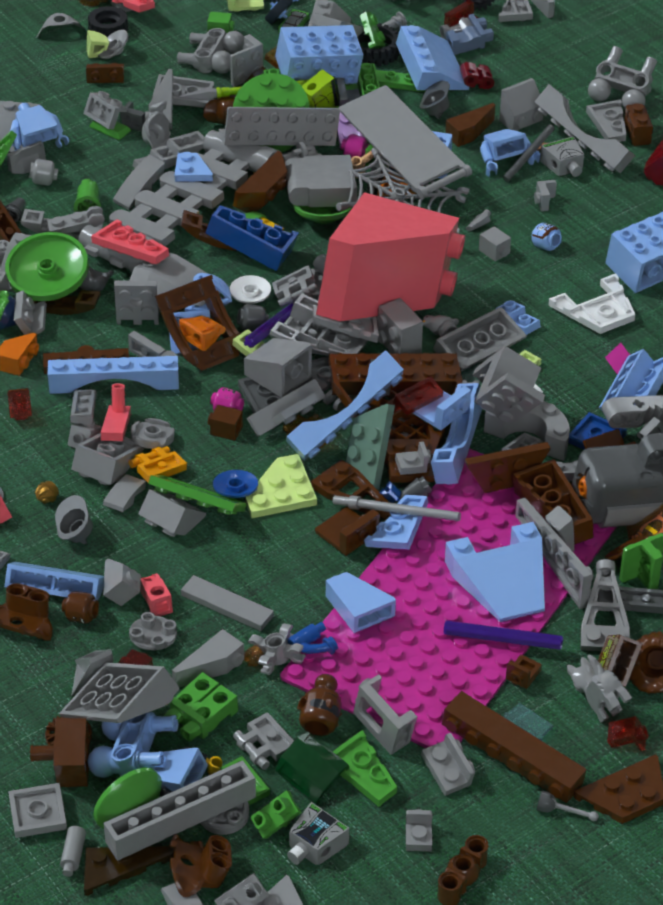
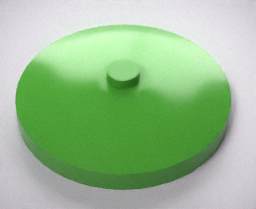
(47, 266)

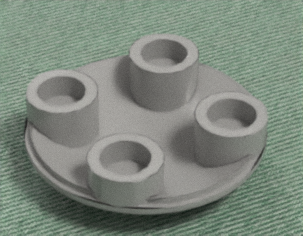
(153, 632)

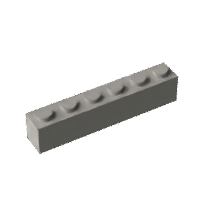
(179, 810)

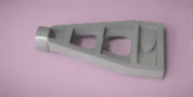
(594, 635)

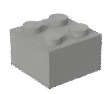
(399, 328)

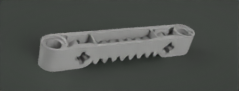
(623, 413)

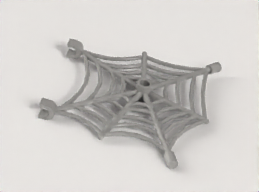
(397, 193)

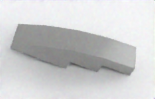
(188, 142)

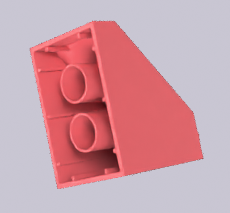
(388, 254)

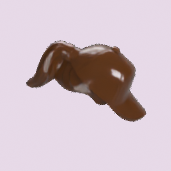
(216, 109)

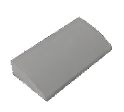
(480, 338)

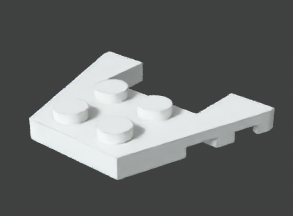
(601, 312)

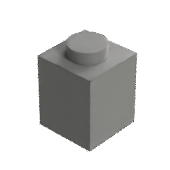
(494, 243)

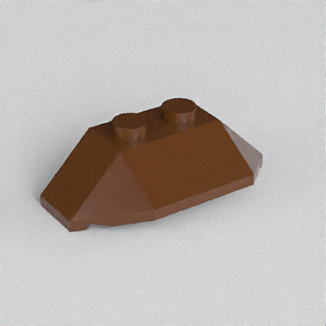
(262, 185)

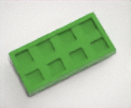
(191, 492)

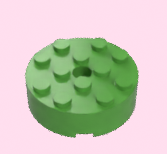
(272, 91)

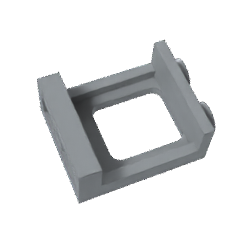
(396, 730)

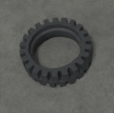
(382, 55)

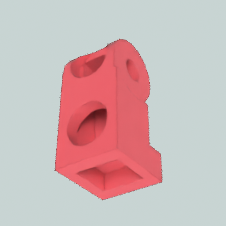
(156, 595)

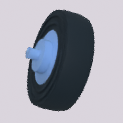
(278, 11)

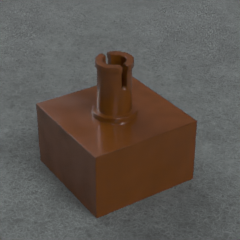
(68, 752)

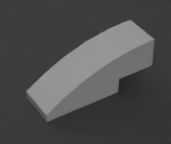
(140, 179)

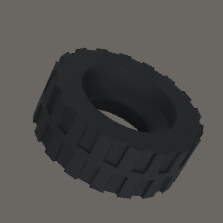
(107, 14)

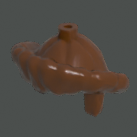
(648, 668)

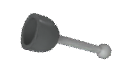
(548, 803)

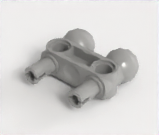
(212, 50)
(622, 79)

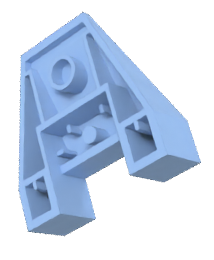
(504, 578)

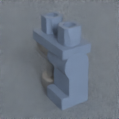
(467, 35)

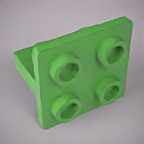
(643, 561)

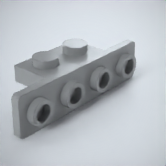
(286, 408)

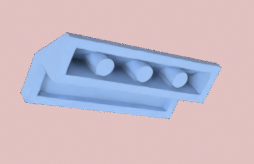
(637, 377)

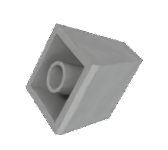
(280, 365)

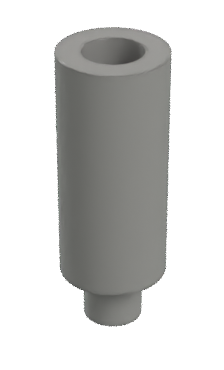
(72, 850)

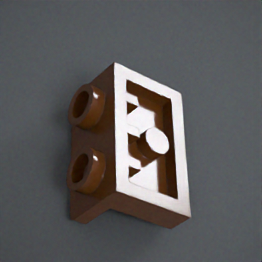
(105, 73)

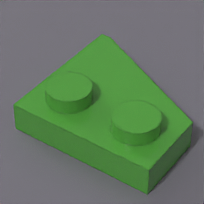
(370, 28)

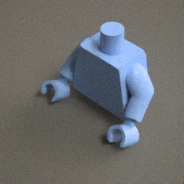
(36, 125)
(504, 145)

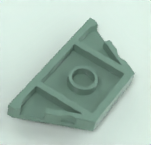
(370, 442)

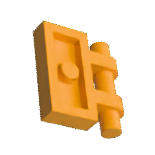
(158, 462)

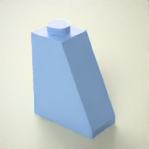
(358, 601)

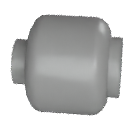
(43, 172)

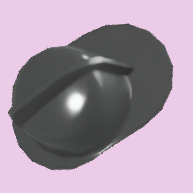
(436, 99)
(73, 520)

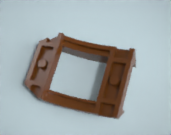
(191, 294)

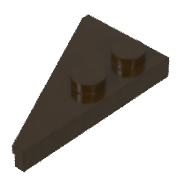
(103, 867)

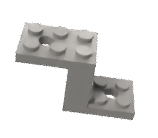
(508, 385)

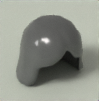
(95, 280)

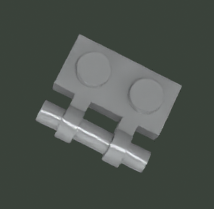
(300, 279)
(269, 735)

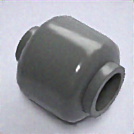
(251, 317)

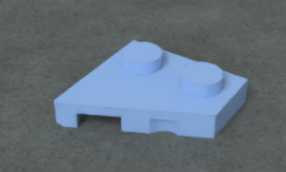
(191, 168)

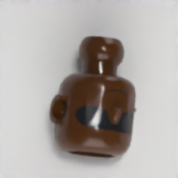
(320, 707)

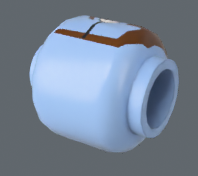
(546, 236)

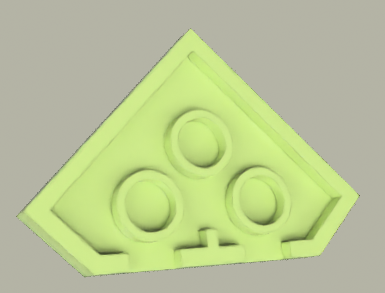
(282, 488)

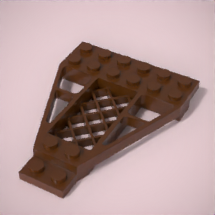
(349, 377)

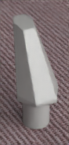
(480, 220)

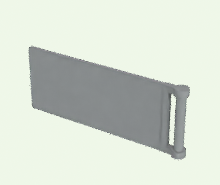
(404, 140)

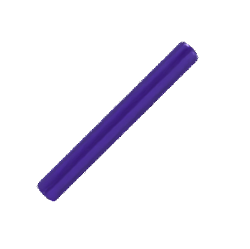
(264, 330)
(503, 635)

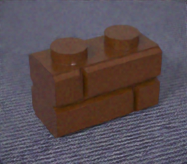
(638, 124)

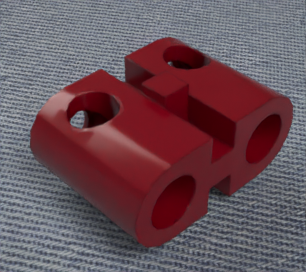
(477, 75)

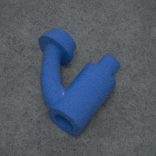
(309, 635)

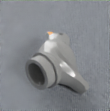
(440, 324)

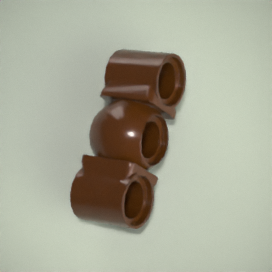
(462, 870)

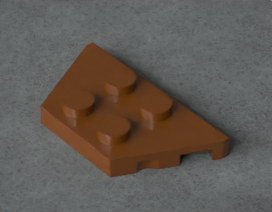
(496, 469)
(627, 791)

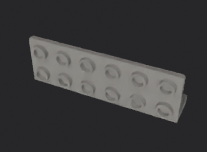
(280, 126)

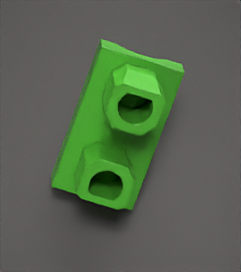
(276, 814)

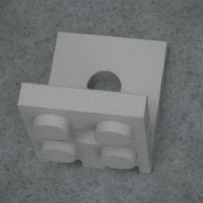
(136, 310)

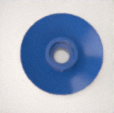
(235, 483)

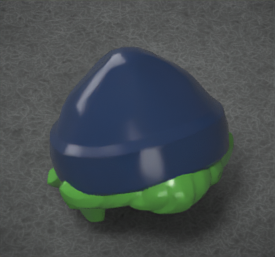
(7, 310)

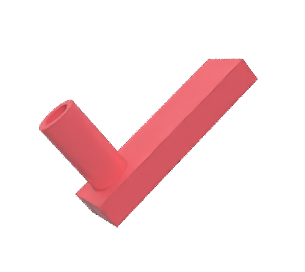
(116, 416)

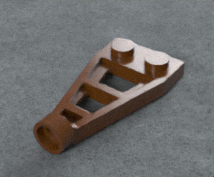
(341, 474)

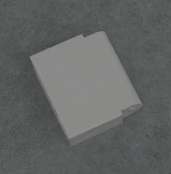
(320, 180)

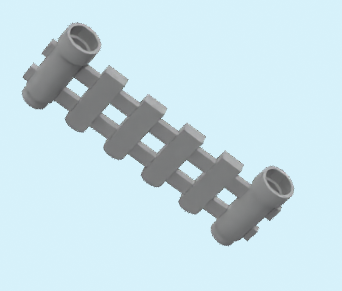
(196, 194)

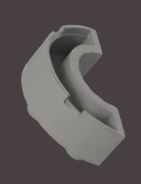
(542, 421)

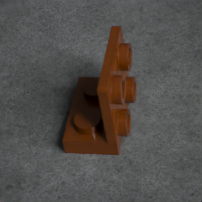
(348, 529)

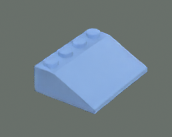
(428, 58)

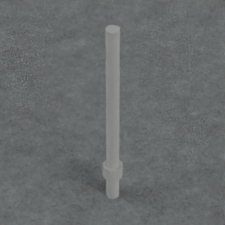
(357, 502)

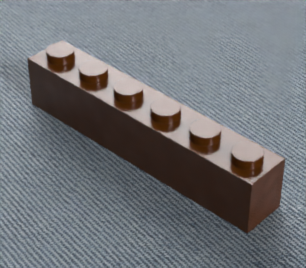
(513, 746)

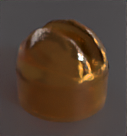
(252, 655)

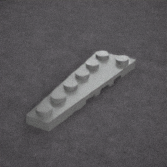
(564, 563)

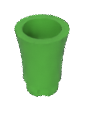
(86, 196)

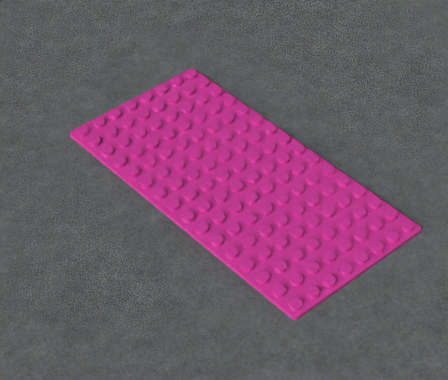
(410, 651)

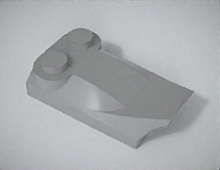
(183, 86)

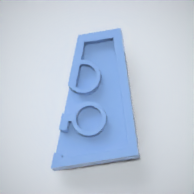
(399, 528)

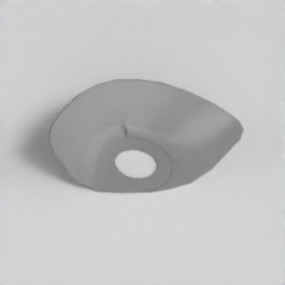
(59, 19)

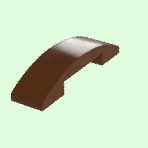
(193, 224)

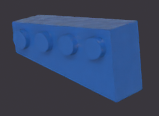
(252, 237)

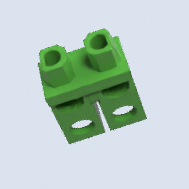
(202, 707)

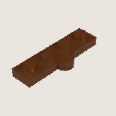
(84, 352)

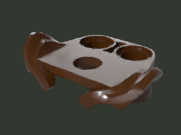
(28, 606)
(209, 864)

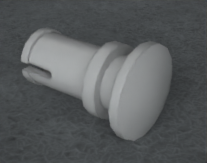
(397, 21)

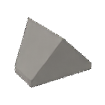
(88, 666)

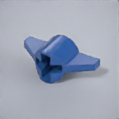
(391, 492)

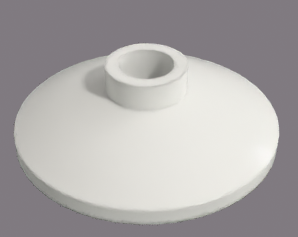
(250, 289)

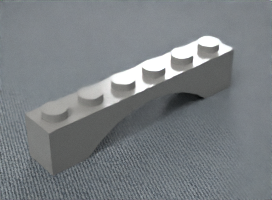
(610, 150)

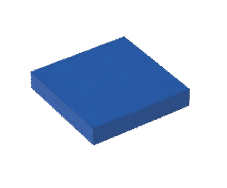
(589, 427)

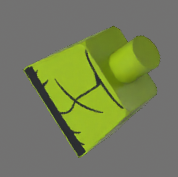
(321, 91)

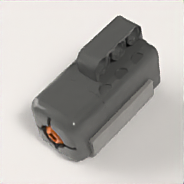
(621, 481)

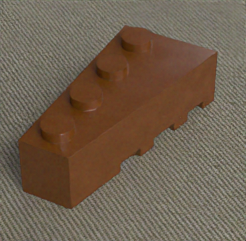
(546, 489)

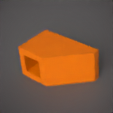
(17, 353)

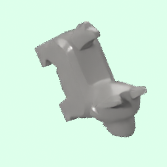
(600, 687)

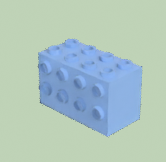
(309, 49)
(638, 253)

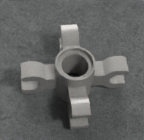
(277, 649)

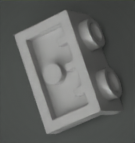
(103, 109)
(29, 316)
(449, 765)

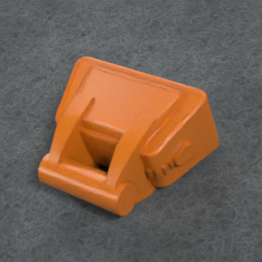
(201, 331)

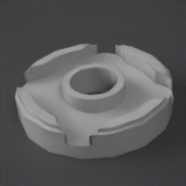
(152, 433)

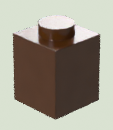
(225, 422)

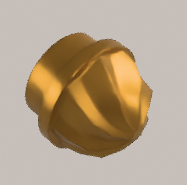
(46, 492)

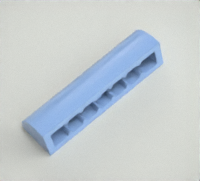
(54, 580)

